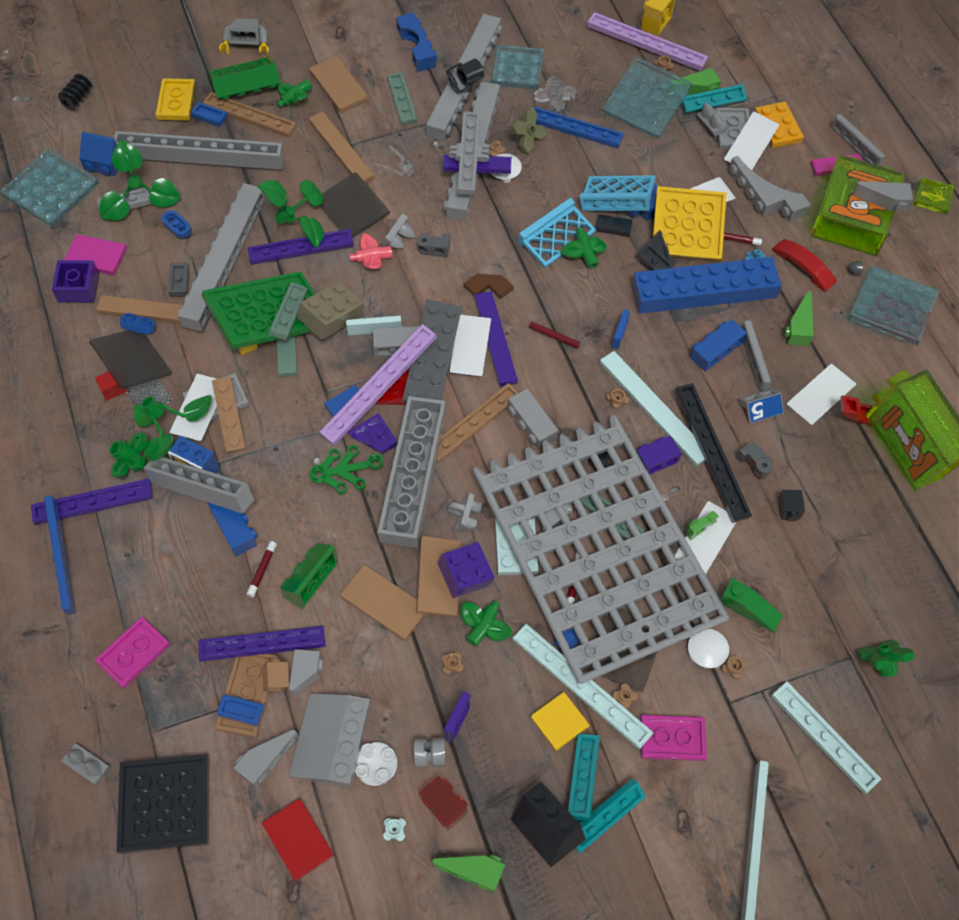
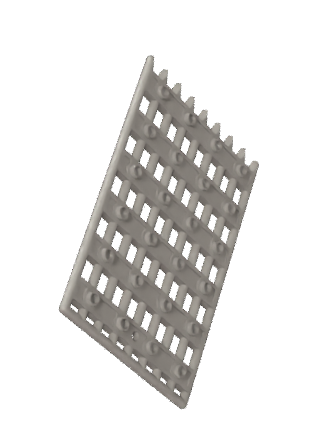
(606, 558)

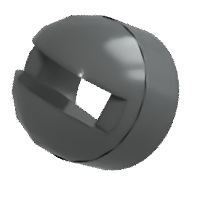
(856, 267)

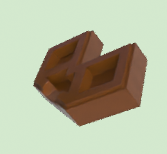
(496, 283)

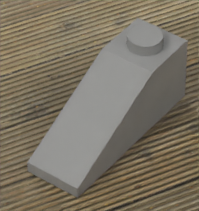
(885, 195)
(262, 759)

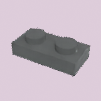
(178, 279)

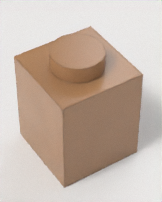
(275, 676)

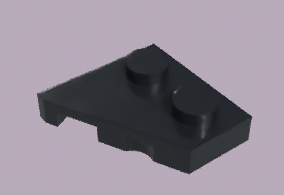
(656, 253)

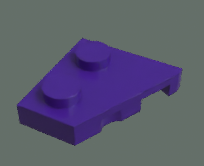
(374, 434)

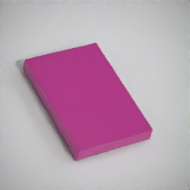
(104, 253)
(132, 652)
(675, 738)

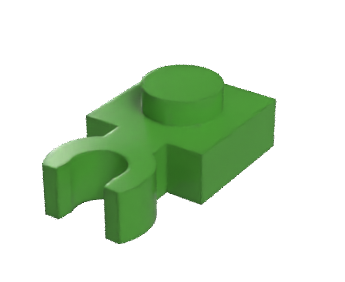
(697, 527)

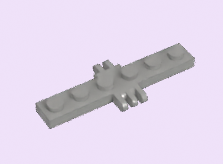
(469, 153)

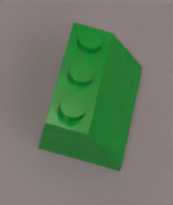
(309, 574)

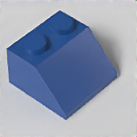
(97, 153)

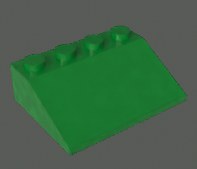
(244, 77)

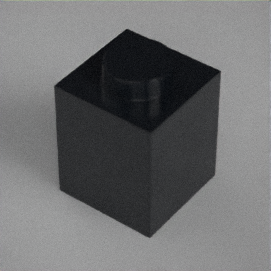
(791, 505)

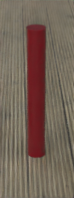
(553, 334)

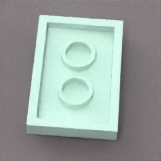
(505, 557)

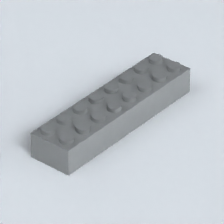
(412, 472)

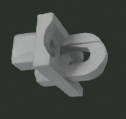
(463, 510)

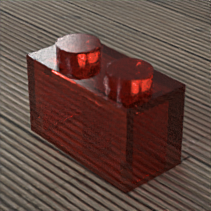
(443, 802)

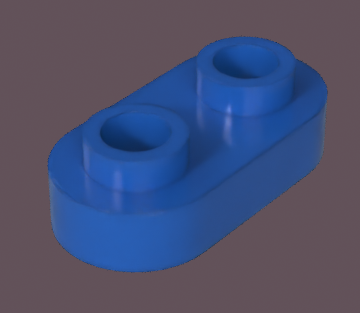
(179, 226)
(137, 324)

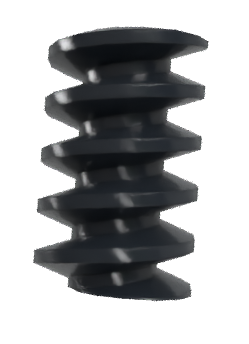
(74, 91)

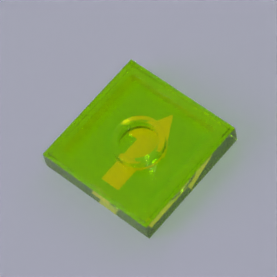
(934, 195)

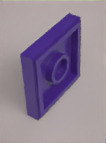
(457, 717)

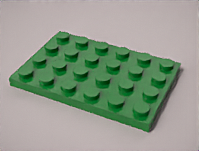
(249, 308)

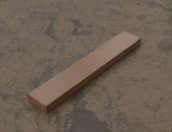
(252, 115)
(340, 146)
(154, 310)
(475, 421)

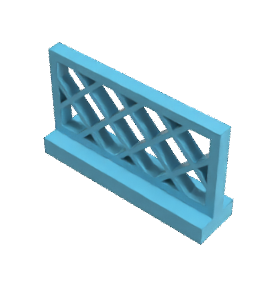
(618, 200)
(544, 225)

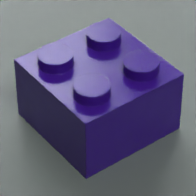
(75, 281)
(465, 570)

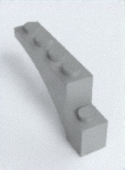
(766, 196)

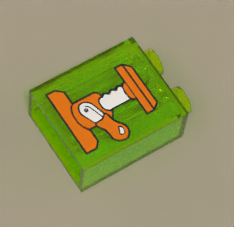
(848, 219)
(917, 427)

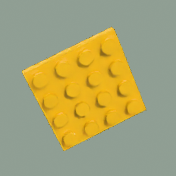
(691, 222)

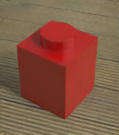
(109, 386)

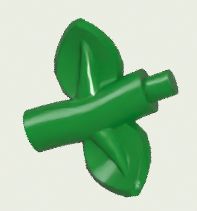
(293, 94)
(585, 248)
(484, 623)

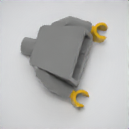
(245, 32)

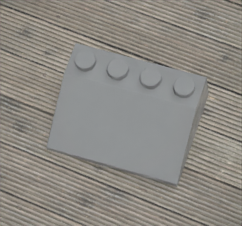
(331, 739)

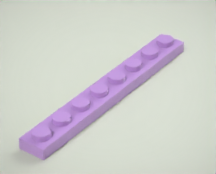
(647, 41)
(378, 384)

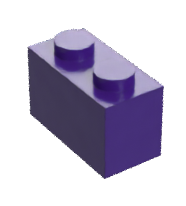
(659, 454)

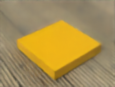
(559, 721)

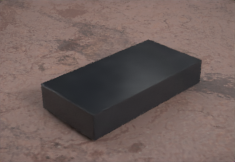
(613, 225)

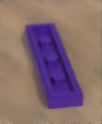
(495, 165)

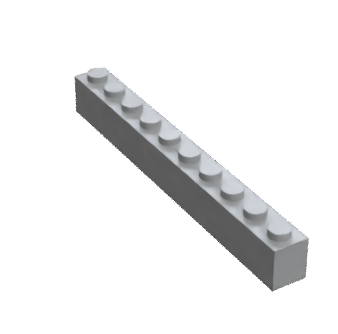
(450, 103)
(486, 103)
(205, 150)
(222, 255)

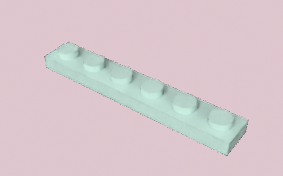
(826, 738)

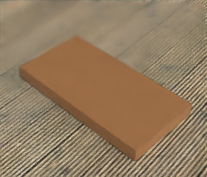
(338, 84)
(432, 590)
(383, 602)
(247, 684)

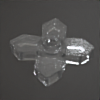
(556, 94)

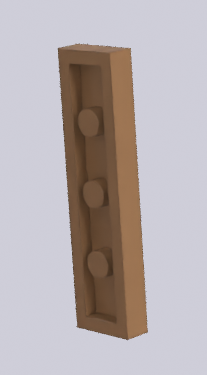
(228, 415)

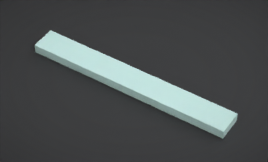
(653, 406)
(588, 692)
(754, 842)

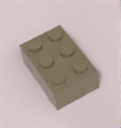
(329, 310)

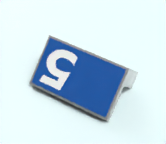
(762, 405)

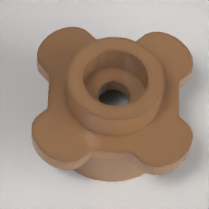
(664, 62)
(496, 148)
(617, 393)
(452, 657)
(738, 662)
(625, 690)

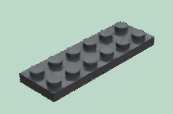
(430, 369)

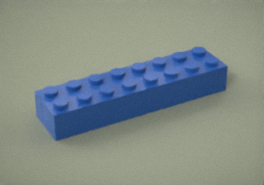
(705, 285)

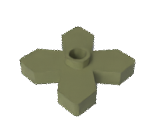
(527, 130)

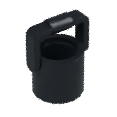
(467, 73)

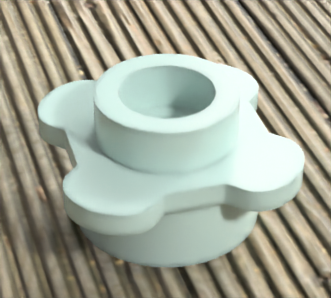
(394, 823)

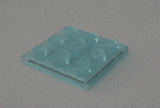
(518, 66)

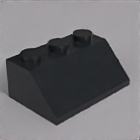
(547, 824)

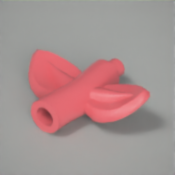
(371, 252)

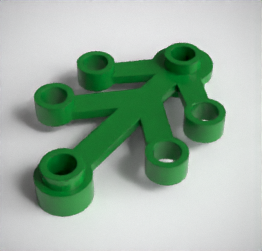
(343, 469)

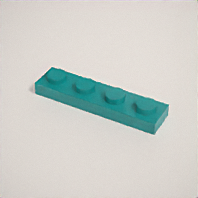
(715, 98)
(584, 777)
(610, 812)

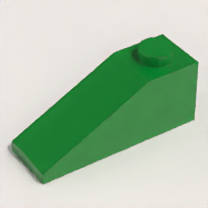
(750, 605)

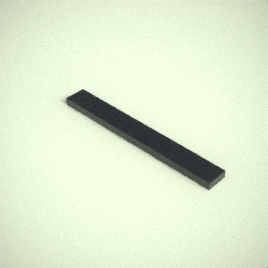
(713, 453)

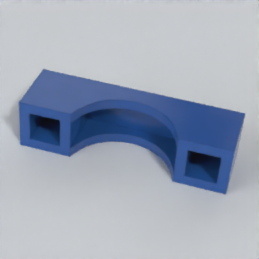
(410, 29)

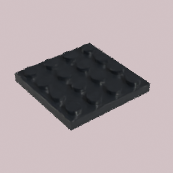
(163, 804)

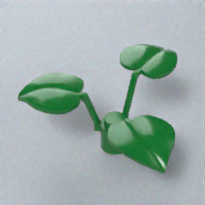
(126, 158)
(276, 195)
(152, 409)

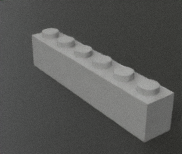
(199, 484)

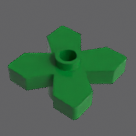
(128, 455)
(886, 657)

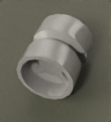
(423, 747)

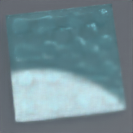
(647, 97)
(49, 187)
(894, 305)

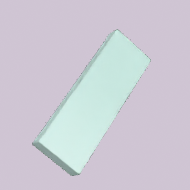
(366, 325)

